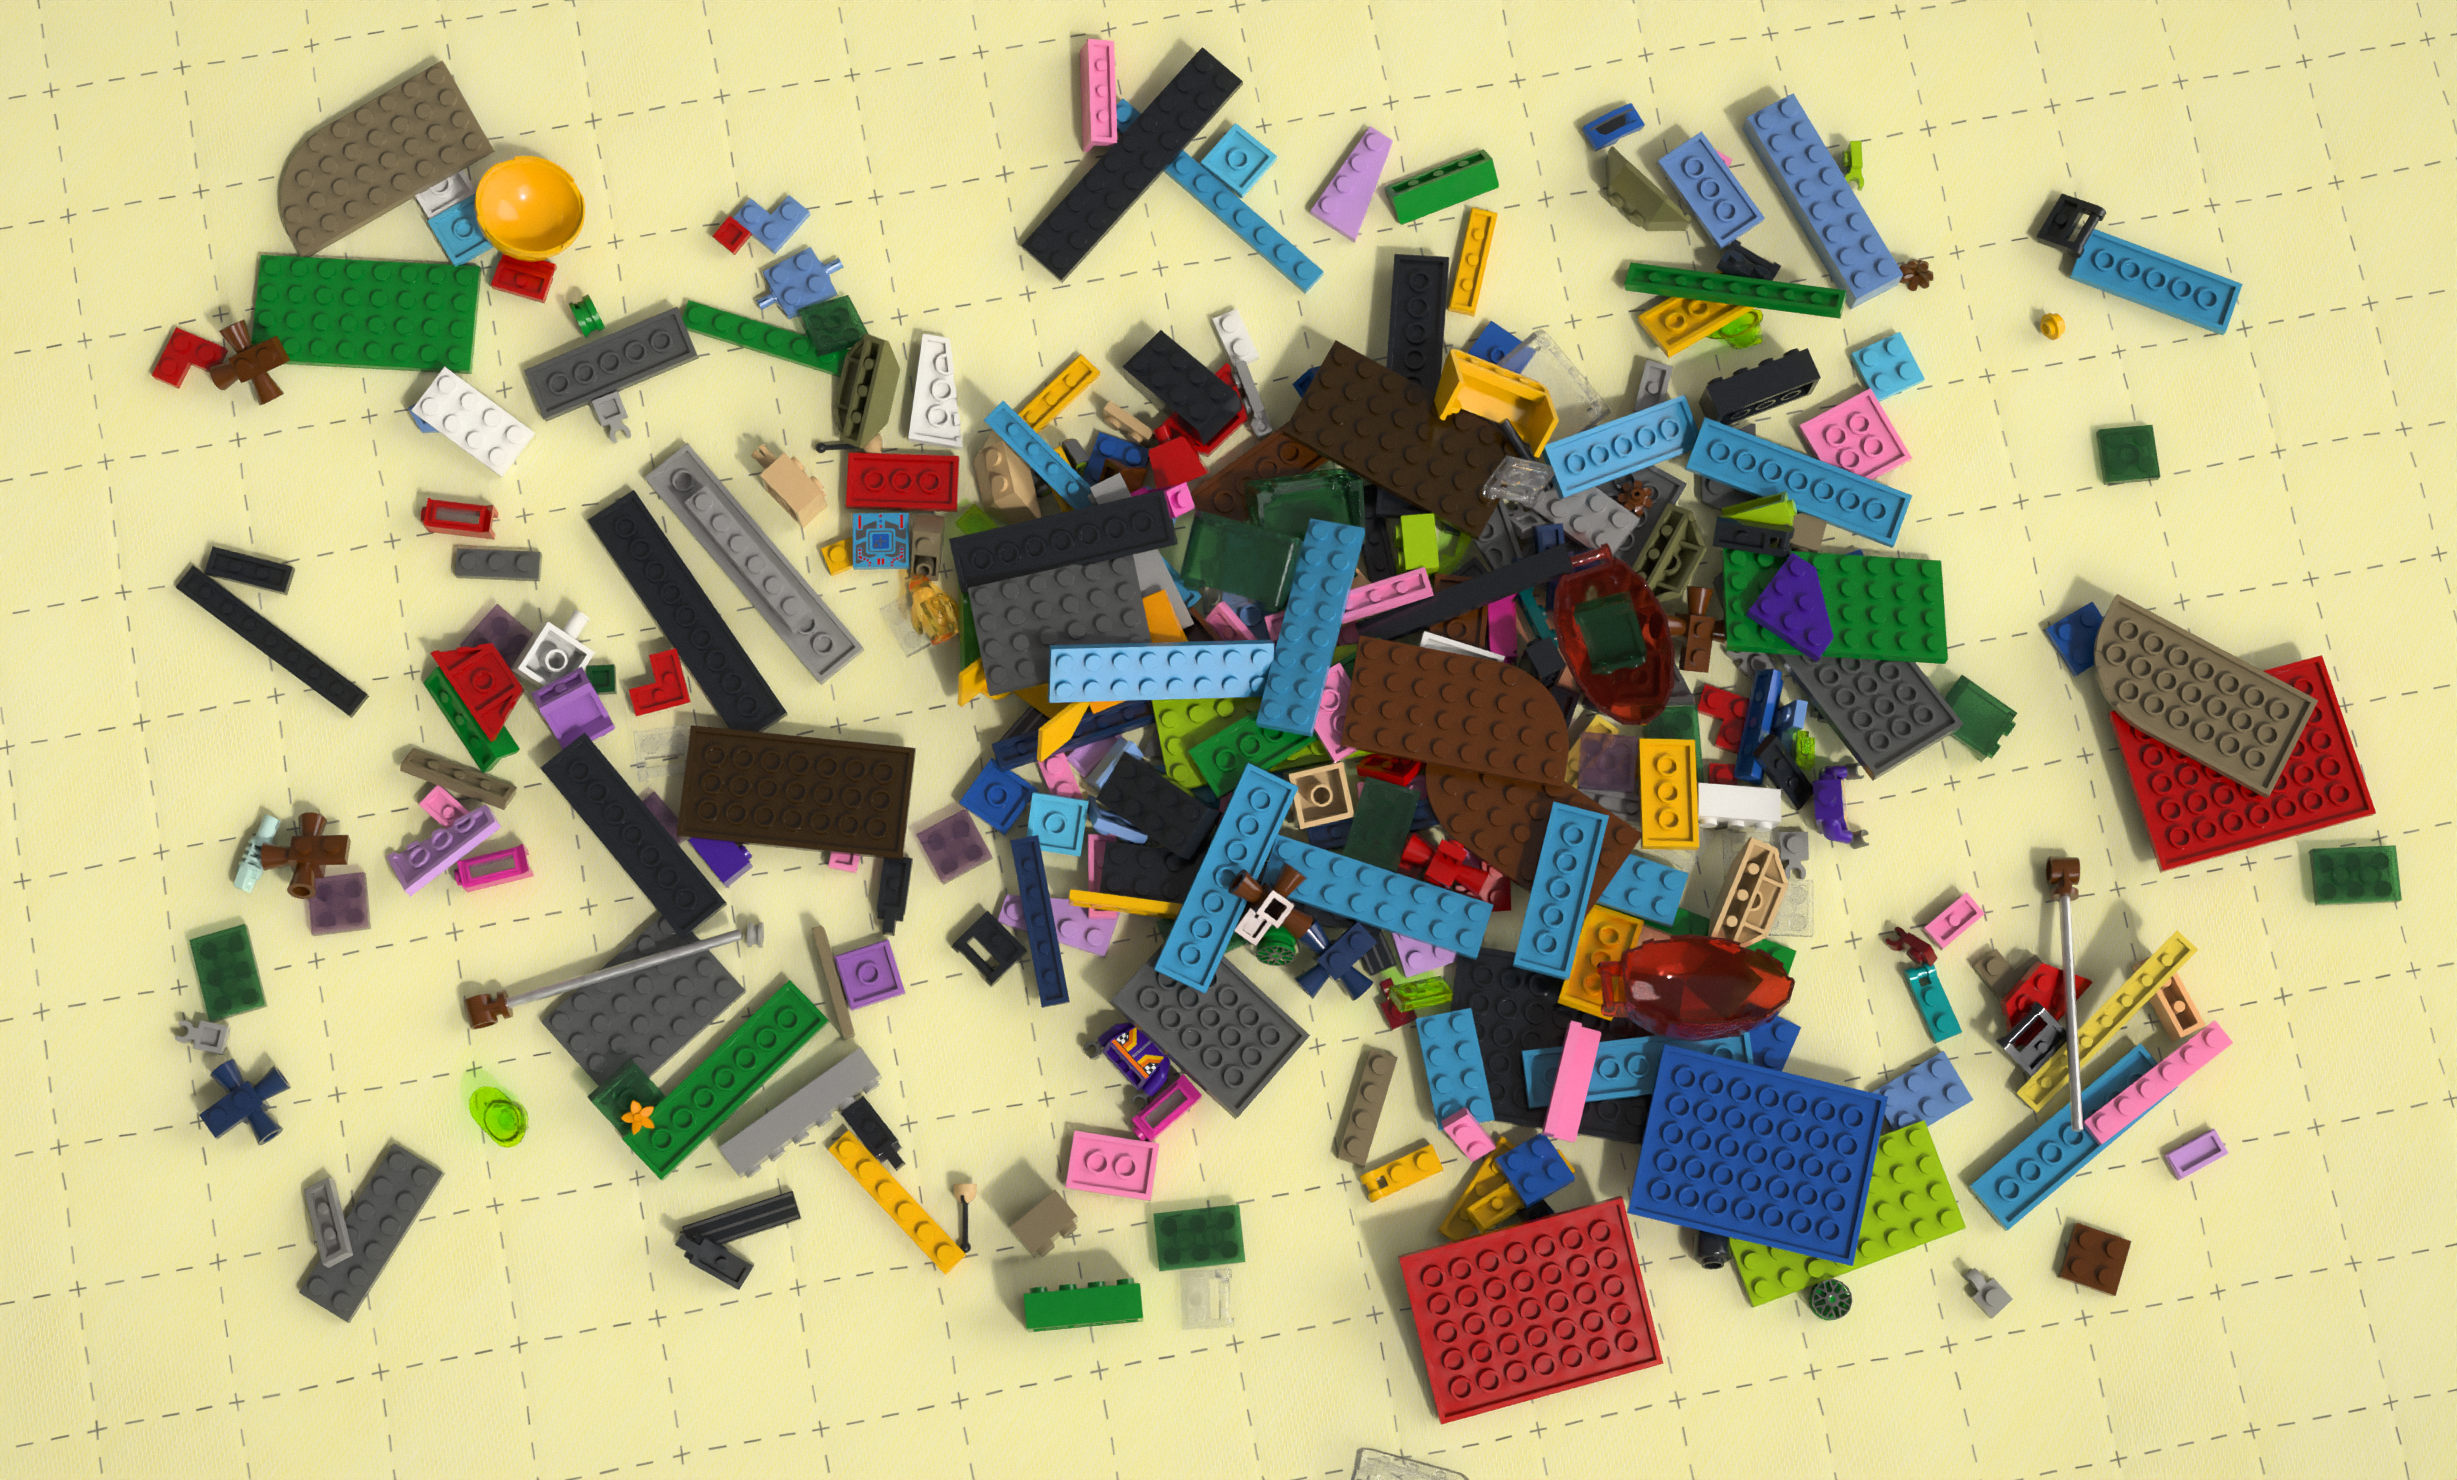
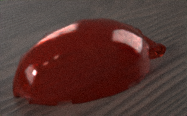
(1626, 694)
(1695, 987)

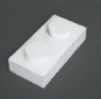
(1235, 338)

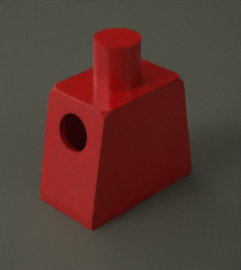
(1174, 459)

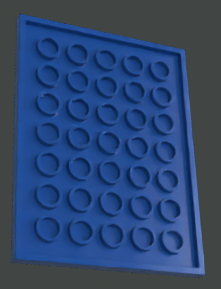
(1757, 1154)

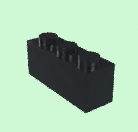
(1543, 661)

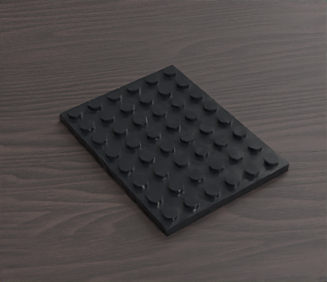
(1520, 1013)

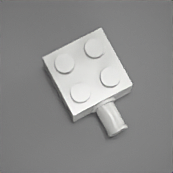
(553, 652)

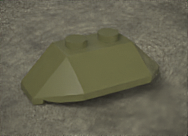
(1640, 197)
(866, 390)
(1671, 553)

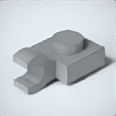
(1988, 1295)

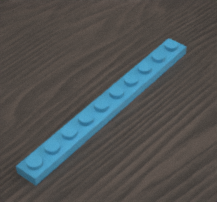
(1234, 212)
(1056, 471)

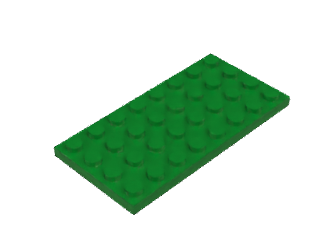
(369, 313)
(1873, 604)

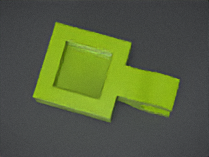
(1853, 161)

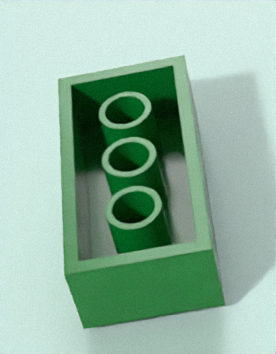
(1083, 1307)

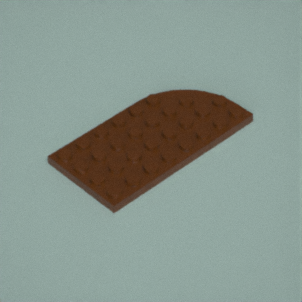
(1454, 713)
(1508, 819)

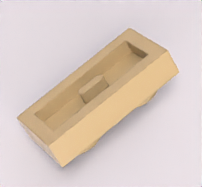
(1119, 419)

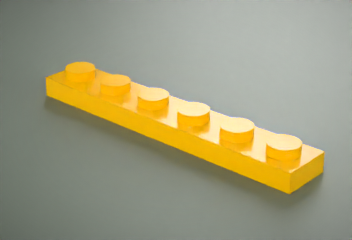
(897, 1202)

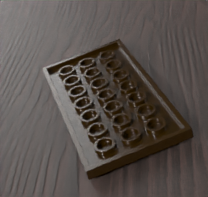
(1394, 439)
(796, 792)

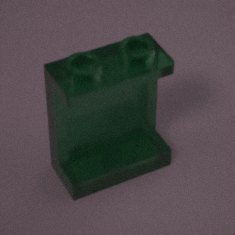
(1611, 633)
(1983, 717)

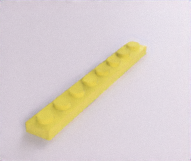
(2109, 1019)

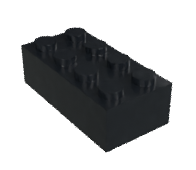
(1182, 387)
(1760, 388)
(1159, 806)

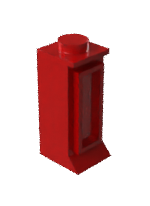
(459, 518)

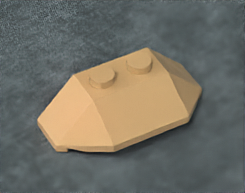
(1005, 482)
(1749, 895)

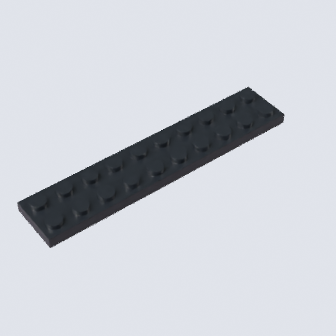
(1132, 164)
(1415, 338)
(686, 615)
(1166, 877)

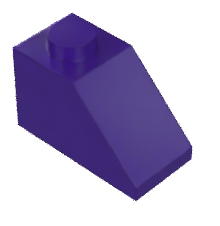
(723, 858)

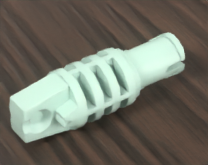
(250, 867)

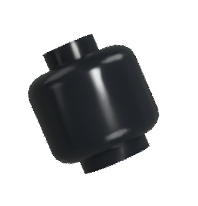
(1711, 1250)

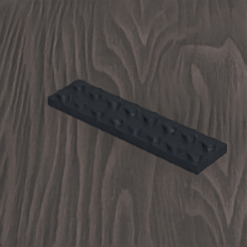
(1064, 540)
(634, 836)

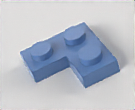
(775, 228)
(1788, 721)

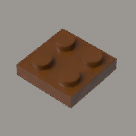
(2094, 1259)

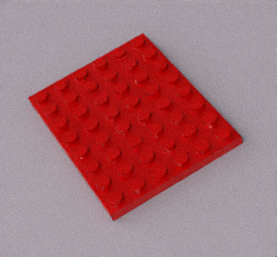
(2204, 815)
(1530, 1309)

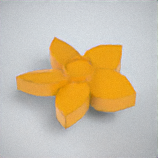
(639, 1116)

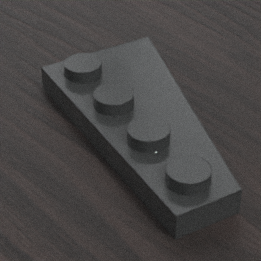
(1498, 539)

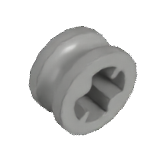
(755, 934)

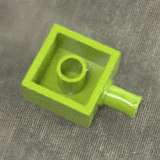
(1416, 544)

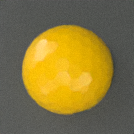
(529, 208)

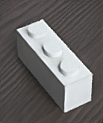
(1738, 806)

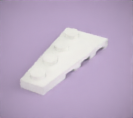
(934, 404)

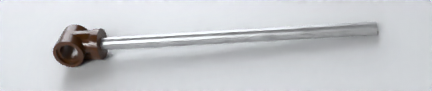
(2064, 873)
(483, 1010)

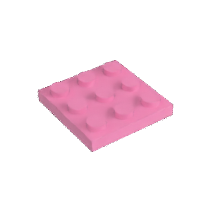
(1856, 437)

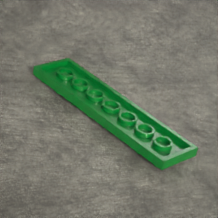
(1227, 752)
(727, 1079)

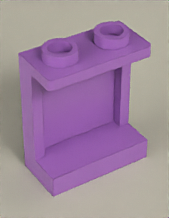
(573, 708)

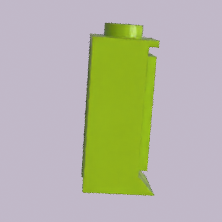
(1769, 510)

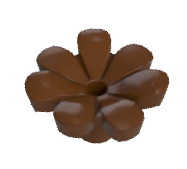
(1916, 273)
(1633, 502)

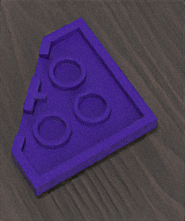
(1795, 608)

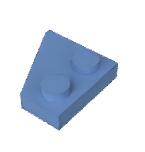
(1110, 822)

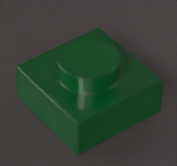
(602, 678)

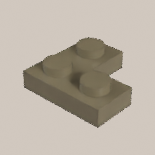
(1998, 973)

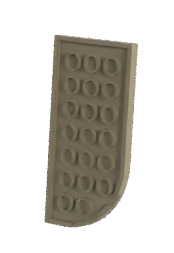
(379, 159)
(2198, 696)

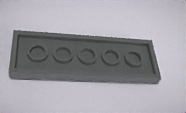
(611, 364)
(375, 1232)

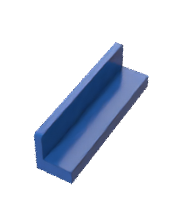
(1758, 723)

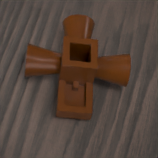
(250, 363)
(1696, 630)
(307, 854)
(1269, 905)

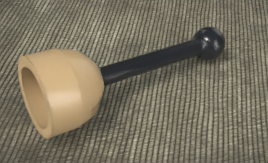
(873, 446)
(965, 1194)

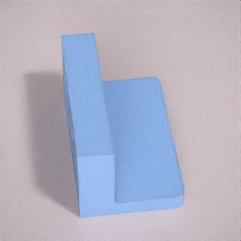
(1107, 764)

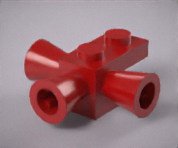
(1445, 864)

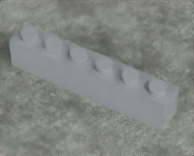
(749, 559)
(1149, 565)
(800, 1113)

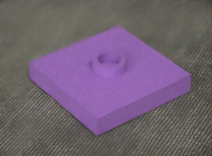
(869, 975)

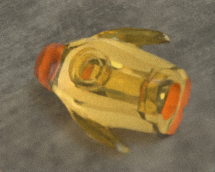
(932, 610)

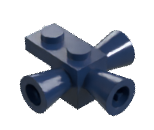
(1547, 537)
(1336, 960)
(245, 1102)

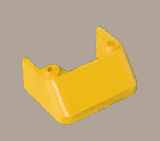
(1496, 395)
(1063, 715)

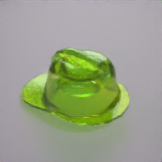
(1743, 331)
(499, 1116)

